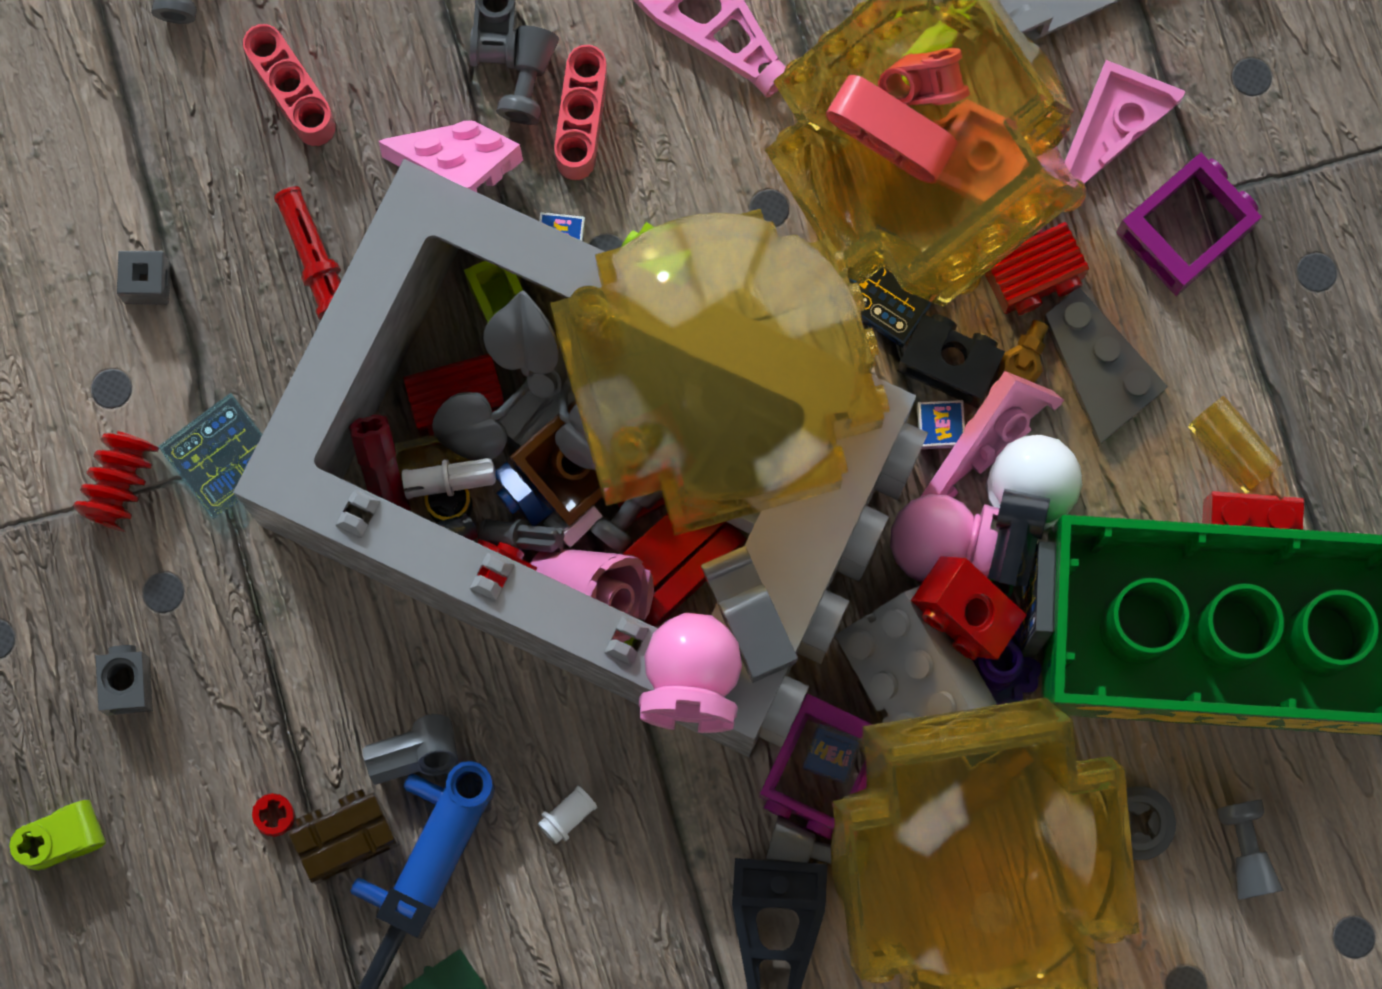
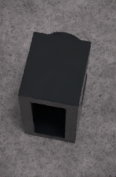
(965, 381)

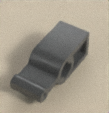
(749, 614)

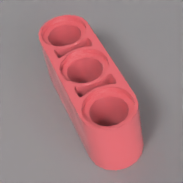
(284, 65)
(580, 92)
(891, 129)

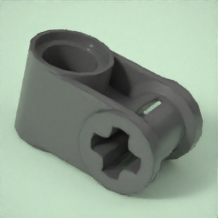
(493, 35)

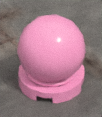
(942, 527)
(692, 669)

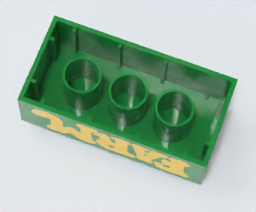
(1216, 625)

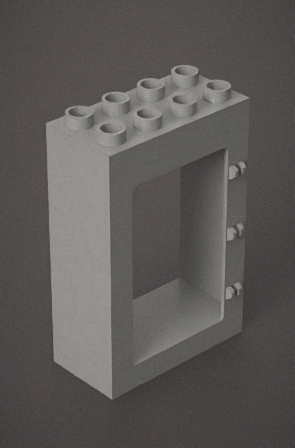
(307, 447)

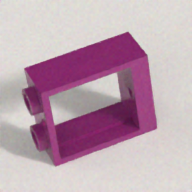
(1159, 254)
(783, 805)

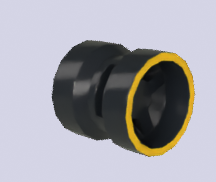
(438, 502)

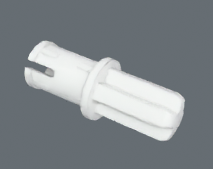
(448, 477)

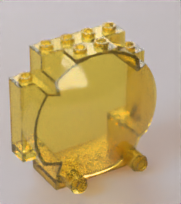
(996, 185)
(720, 367)
(984, 853)

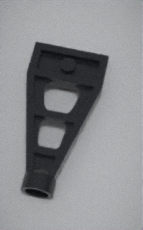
(784, 887)

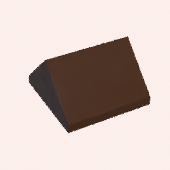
(553, 477)

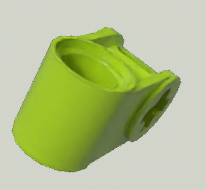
(65, 834)

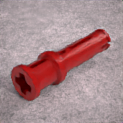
(319, 271)

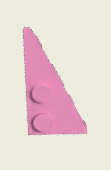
(1116, 116)
(998, 422)

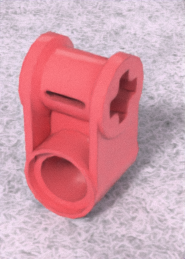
(931, 75)

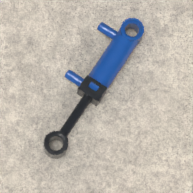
(430, 865)

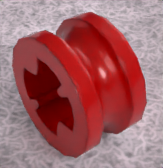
(262, 805)

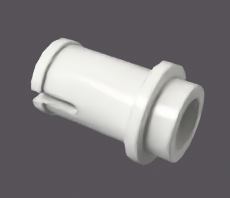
(567, 815)

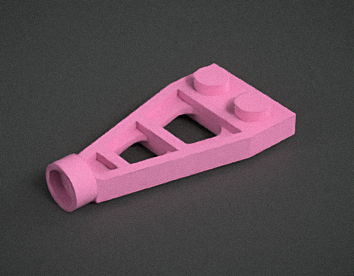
(701, 36)

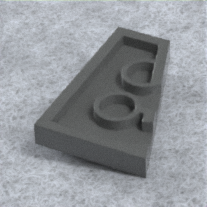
(1104, 367)

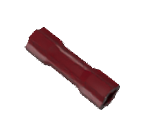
(377, 459)

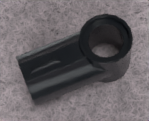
(1020, 526)

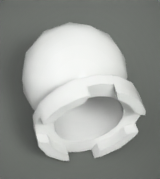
(1038, 468)

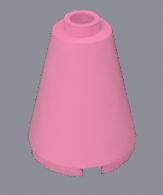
(608, 577)

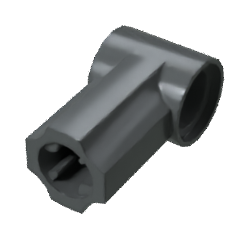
(424, 749)

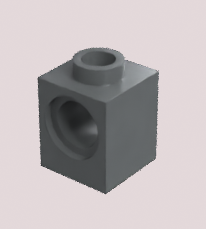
(135, 698)

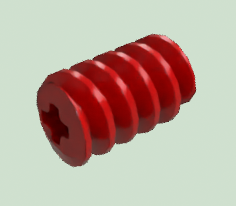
(114, 479)

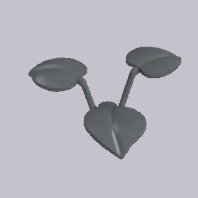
(515, 340)

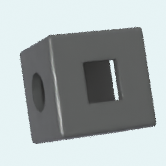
(137, 263)

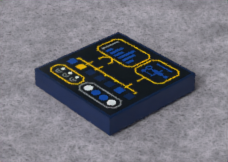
(891, 308)

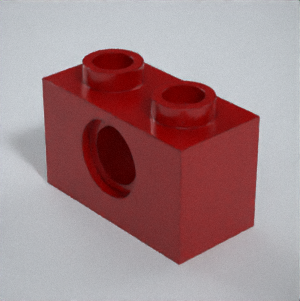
(990, 615)

